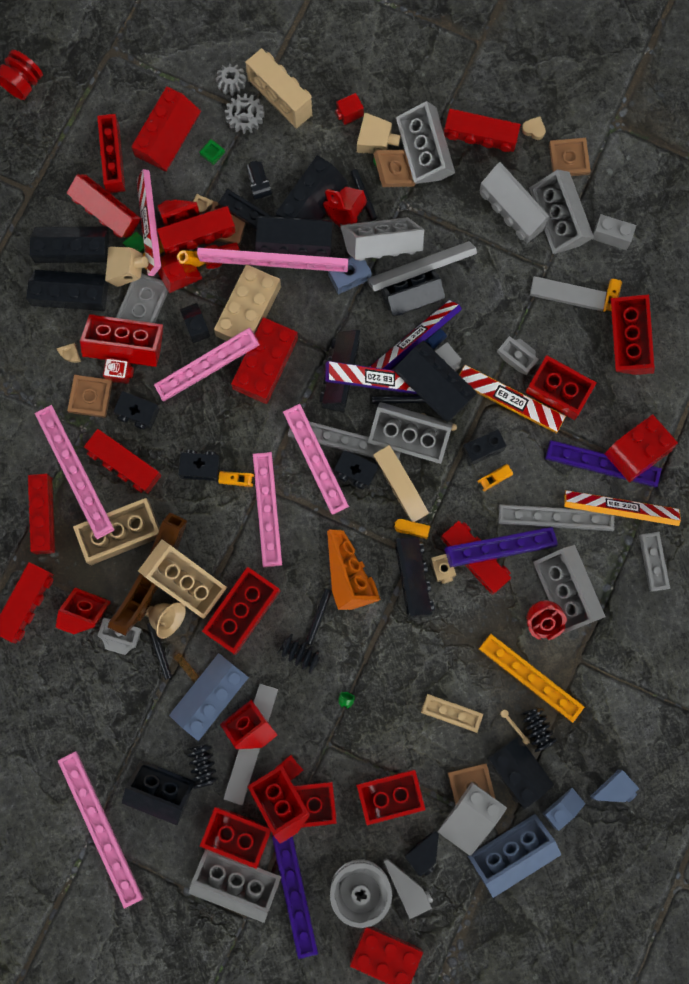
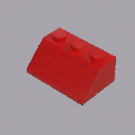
(279, 804)

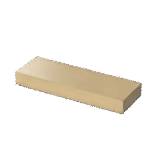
(452, 713)

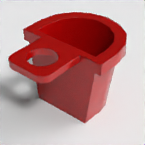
(344, 205)

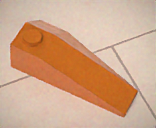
(348, 579)

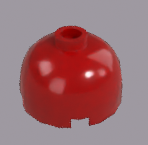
(546, 620)

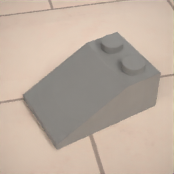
(472, 819)

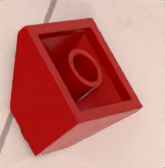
(177, 211)
(177, 275)
(80, 611)
(248, 728)

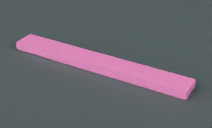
(272, 260)
(74, 472)
(100, 829)

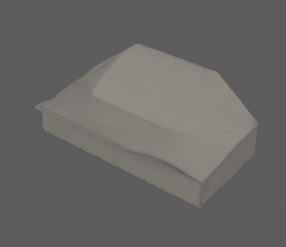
(518, 355)
(117, 642)

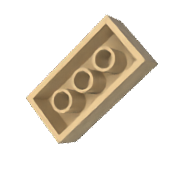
(279, 88)
(248, 303)
(133, 527)
(182, 579)

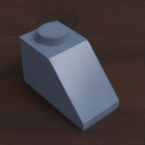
(616, 789)
(564, 809)

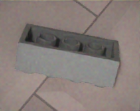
(425, 144)
(513, 203)
(567, 221)
(382, 238)
(410, 432)
(569, 587)
(234, 885)

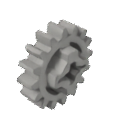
(245, 109)

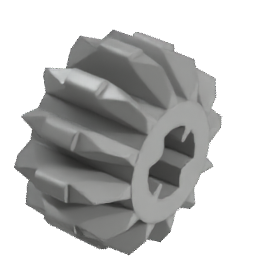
(231, 79)

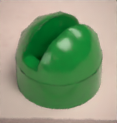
(346, 699)

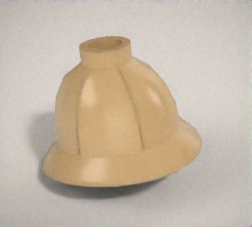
(166, 618)

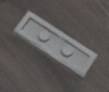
(654, 562)

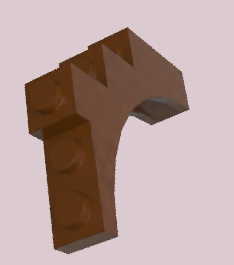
(142, 592)

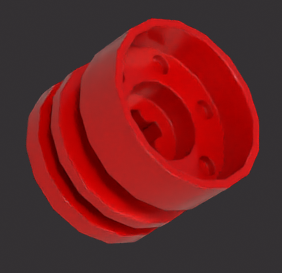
(19, 74)

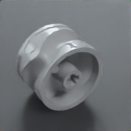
(349, 905)

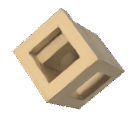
(444, 577)

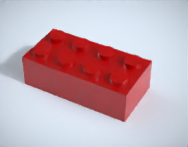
(265, 363)
(241, 610)

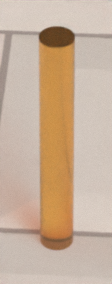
(186, 667)

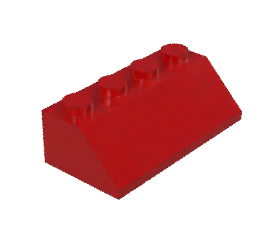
(165, 129)
(632, 335)
(122, 340)

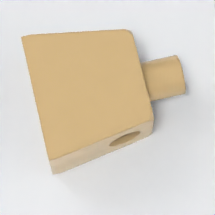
(375, 135)
(124, 265)

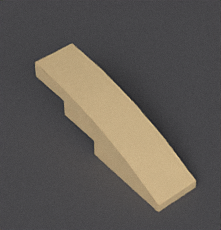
(400, 484)

